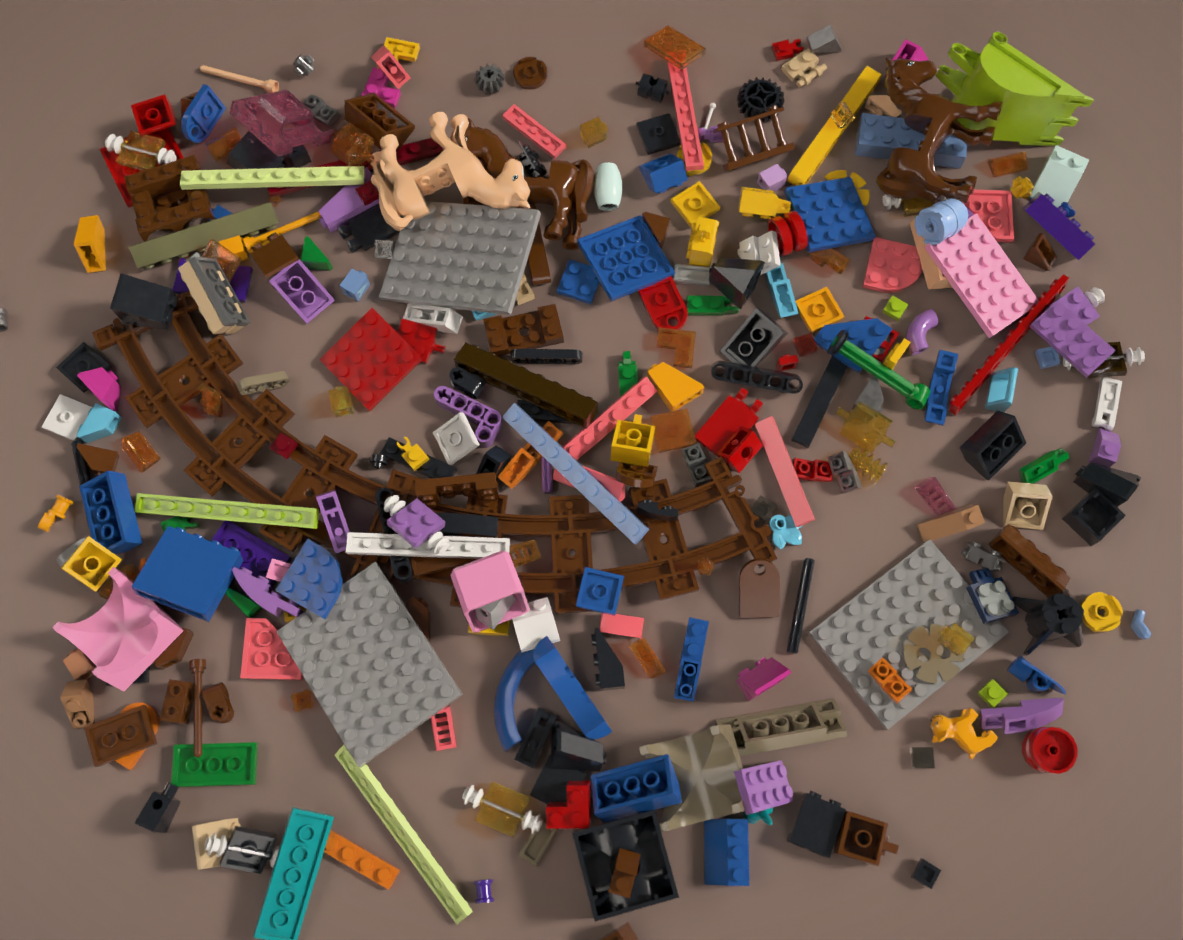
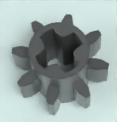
(303, 65)

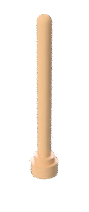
(268, 85)

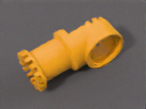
(58, 509)

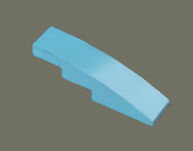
(781, 291)

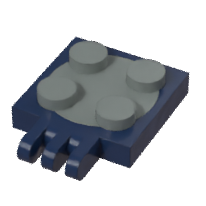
(990, 596)

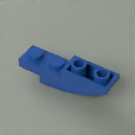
(691, 659)

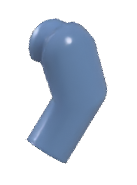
(1138, 625)

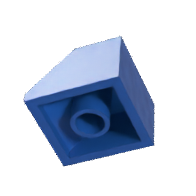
(663, 173)

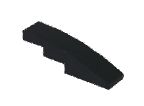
(468, 525)

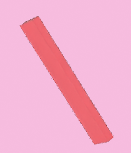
(784, 471)

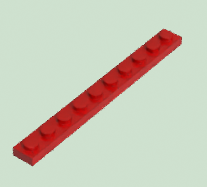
(1005, 348)

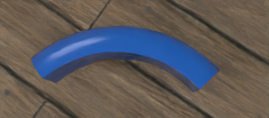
(570, 690)
(506, 697)

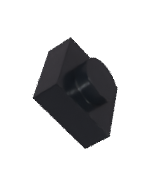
(926, 873)

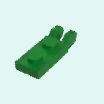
(709, 305)

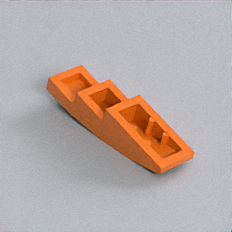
(526, 459)

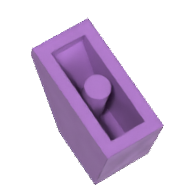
(1105, 448)

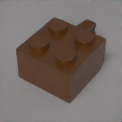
(863, 839)

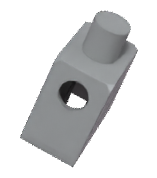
(495, 611)

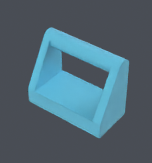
(1001, 389)

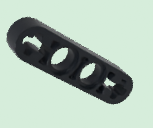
(546, 356)

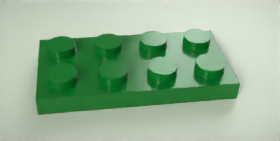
(218, 766)

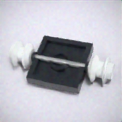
(245, 850)

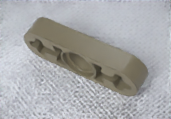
(262, 382)

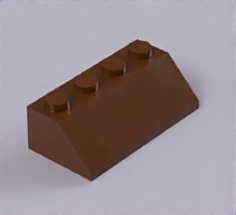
(377, 118)
(1029, 561)

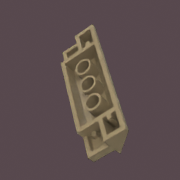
(786, 727)

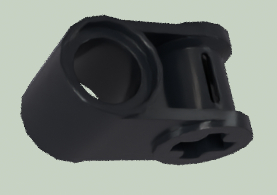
(469, 384)

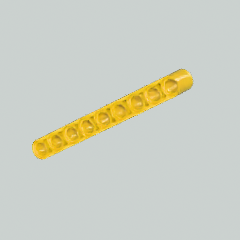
(830, 132)

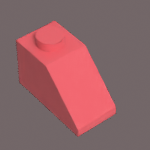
(390, 67)

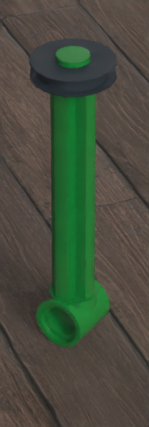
(915, 394)

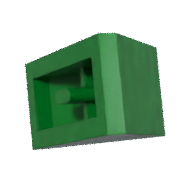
(313, 257)

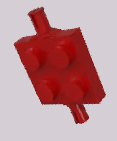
(420, 338)

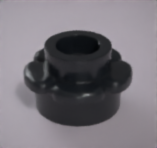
(378, 461)

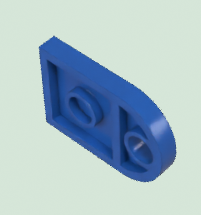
(202, 115)

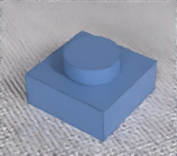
(1047, 357)

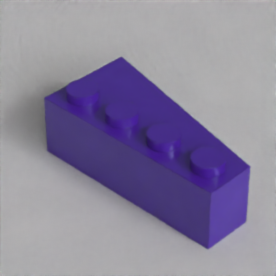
(1058, 225)

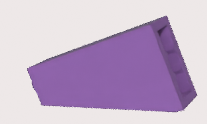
(344, 206)

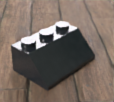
(993, 444)

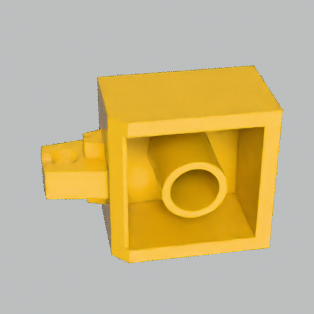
(761, 202)
(702, 242)
(632, 442)

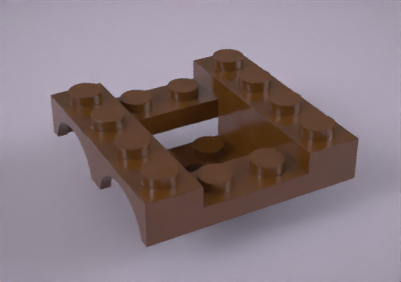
(172, 203)

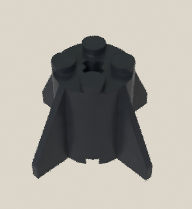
(1052, 619)

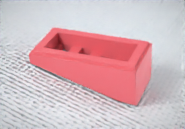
(445, 745)

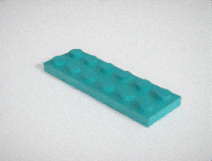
(293, 875)

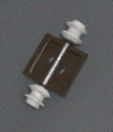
(1115, 364)

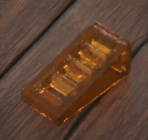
(527, 558)

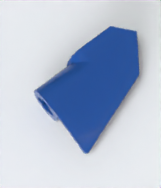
(1024, 669)

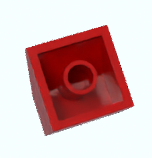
(153, 115)

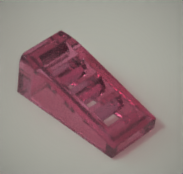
(921, 489)

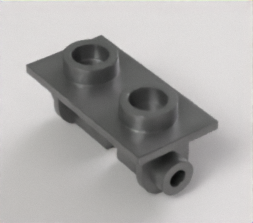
(990, 559)

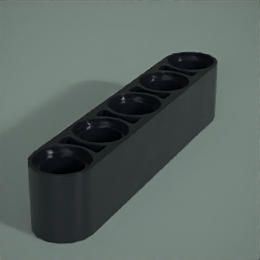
(764, 382)
(403, 561)

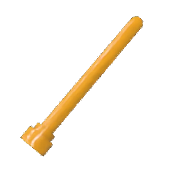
(249, 241)

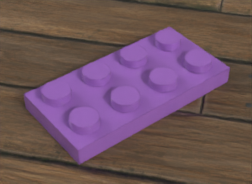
(1072, 338)
(764, 786)

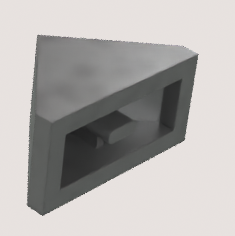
(824, 41)

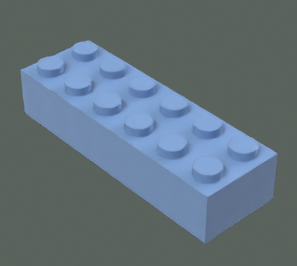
(881, 134)

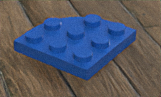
(313, 579)

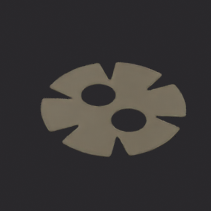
(929, 669)

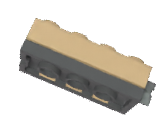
(213, 295)

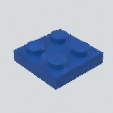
(578, 282)
(600, 591)

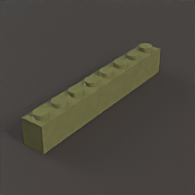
(198, 236)

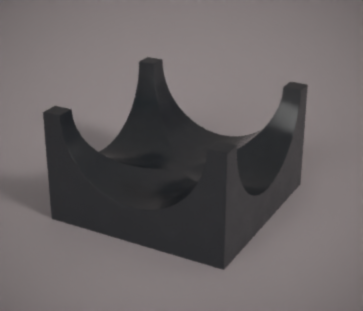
(598, 854)

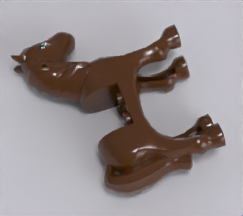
(912, 170)
(564, 189)

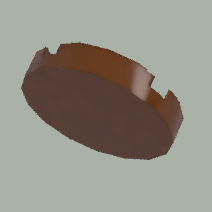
(530, 73)

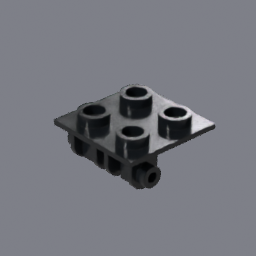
(530, 162)

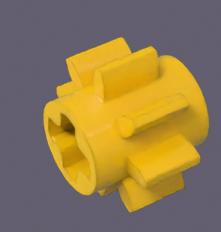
(1022, 187)

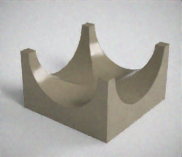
(705, 775)

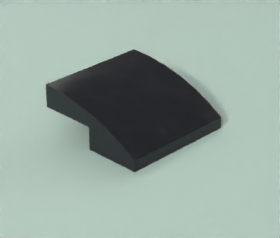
(553, 782)

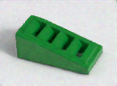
(246, 605)

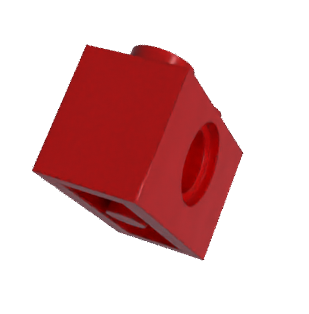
(740, 449)

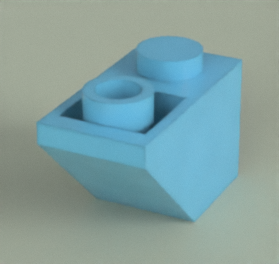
(98, 424)

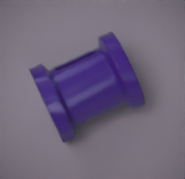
(483, 890)

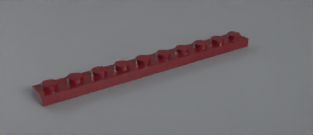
(406, 154)

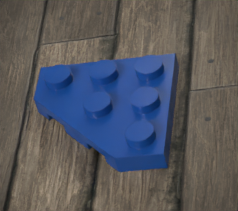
(864, 334)

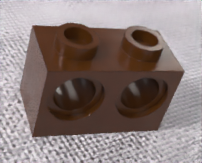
(178, 702)

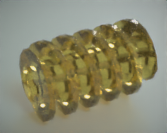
(867, 464)

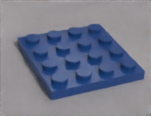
(831, 213)
(625, 258)

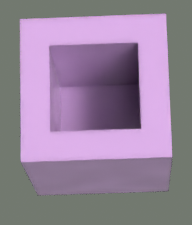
(772, 178)

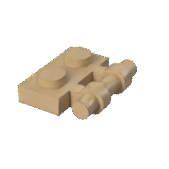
(800, 64)

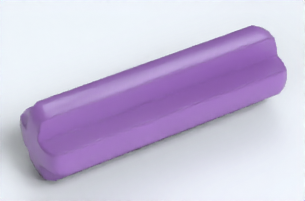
(547, 483)

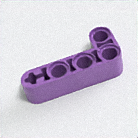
(469, 407)

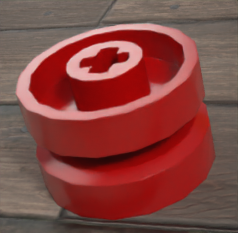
(790, 232)
(1049, 750)

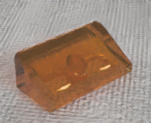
(1008, 164)
(139, 451)
(647, 658)

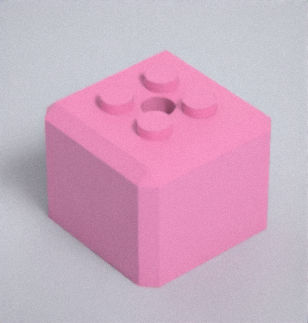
(487, 582)

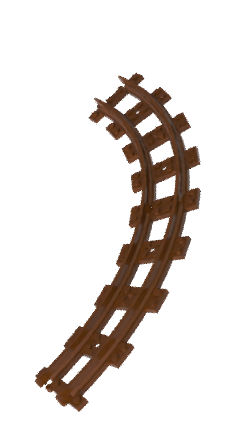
(328, 467)

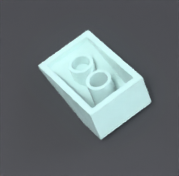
(1060, 175)

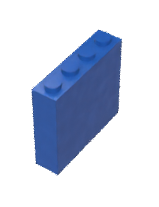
(188, 573)

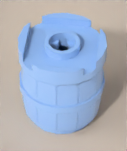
(941, 221)

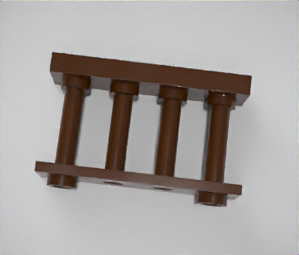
(766, 151)

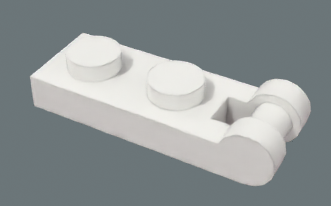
(1107, 403)

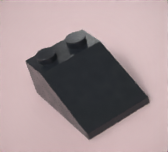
(754, 339)

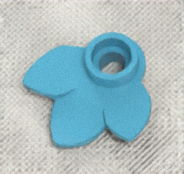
(787, 533)

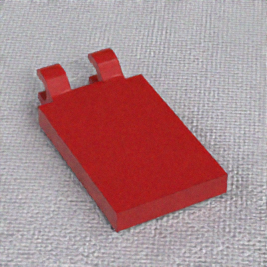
(727, 420)

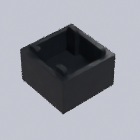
(1093, 517)

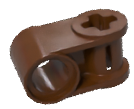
(216, 699)

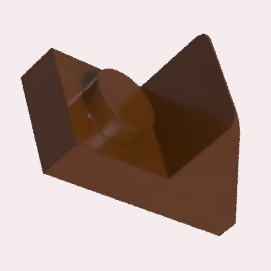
(624, 873)

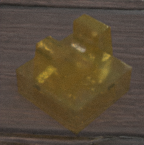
(842, 115)

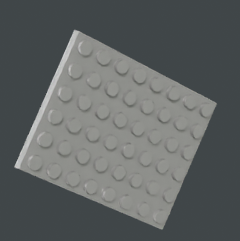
(462, 257)
(880, 618)
(370, 665)

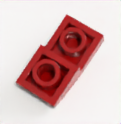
(812, 470)

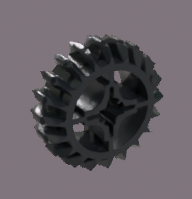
(764, 95)

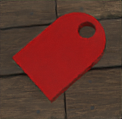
(664, 303)

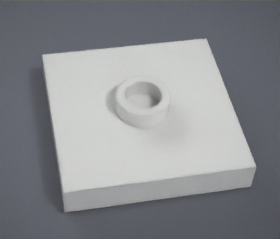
(66, 417)
(456, 438)

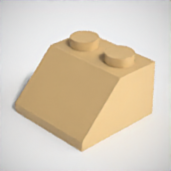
(1026, 505)

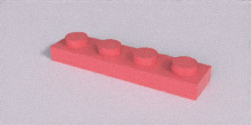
(534, 131)

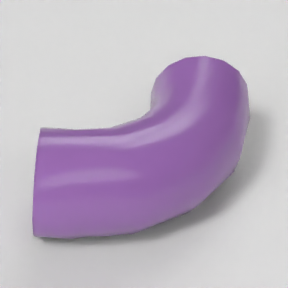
(918, 329)

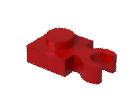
(785, 50)

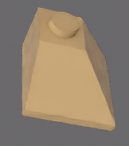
(200, 834)

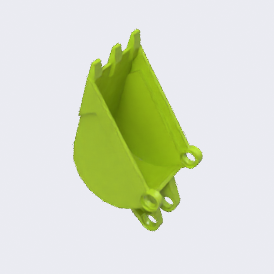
(1032, 97)

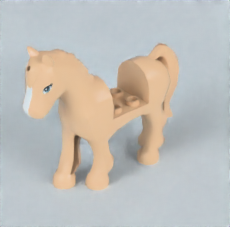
(404, 190)

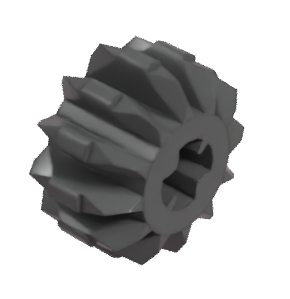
(489, 78)

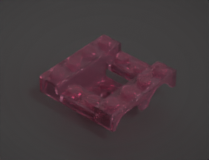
(266, 117)

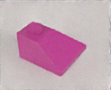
(103, 385)

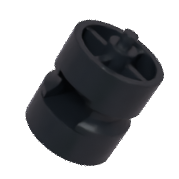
(652, 87)

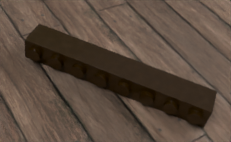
(527, 385)

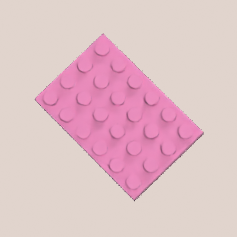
(983, 276)

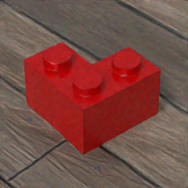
(574, 812)

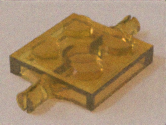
(865, 427)

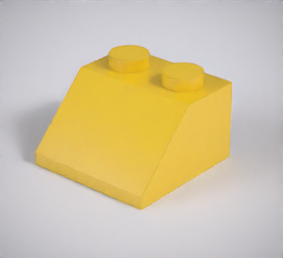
(90, 563)

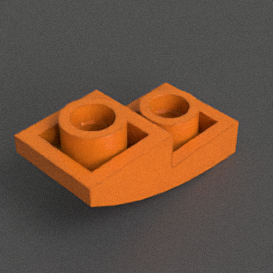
(889, 681)

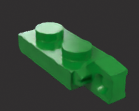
(627, 373)
(1043, 466)

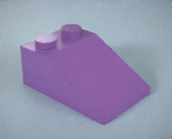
(301, 290)

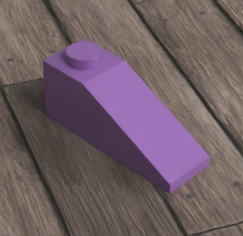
(333, 519)

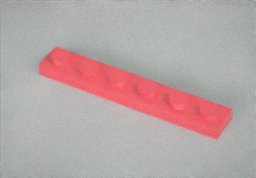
(608, 418)

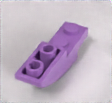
(260, 590)
(1028, 716)

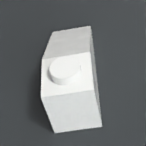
(442, 318)

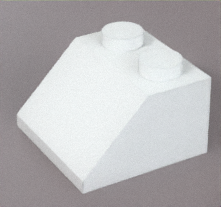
(536, 625)

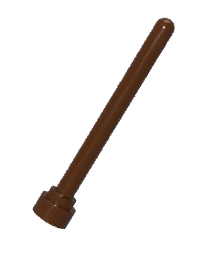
(197, 667)

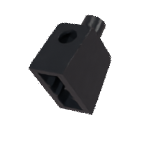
(159, 810)

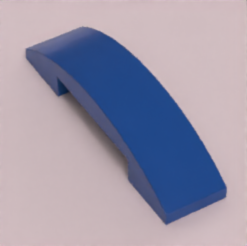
(940, 386)

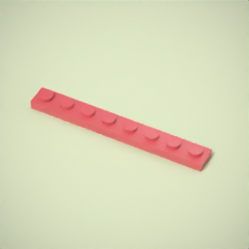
(685, 118)

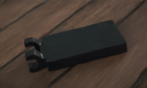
(366, 228)

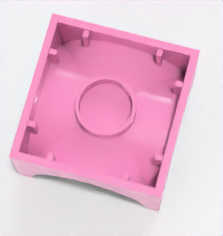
(122, 634)

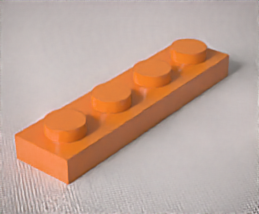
(361, 860)

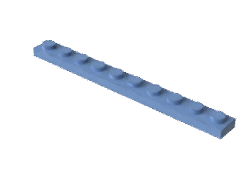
(576, 474)

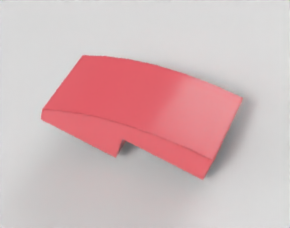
(621, 625)

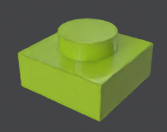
(895, 308)
(992, 693)

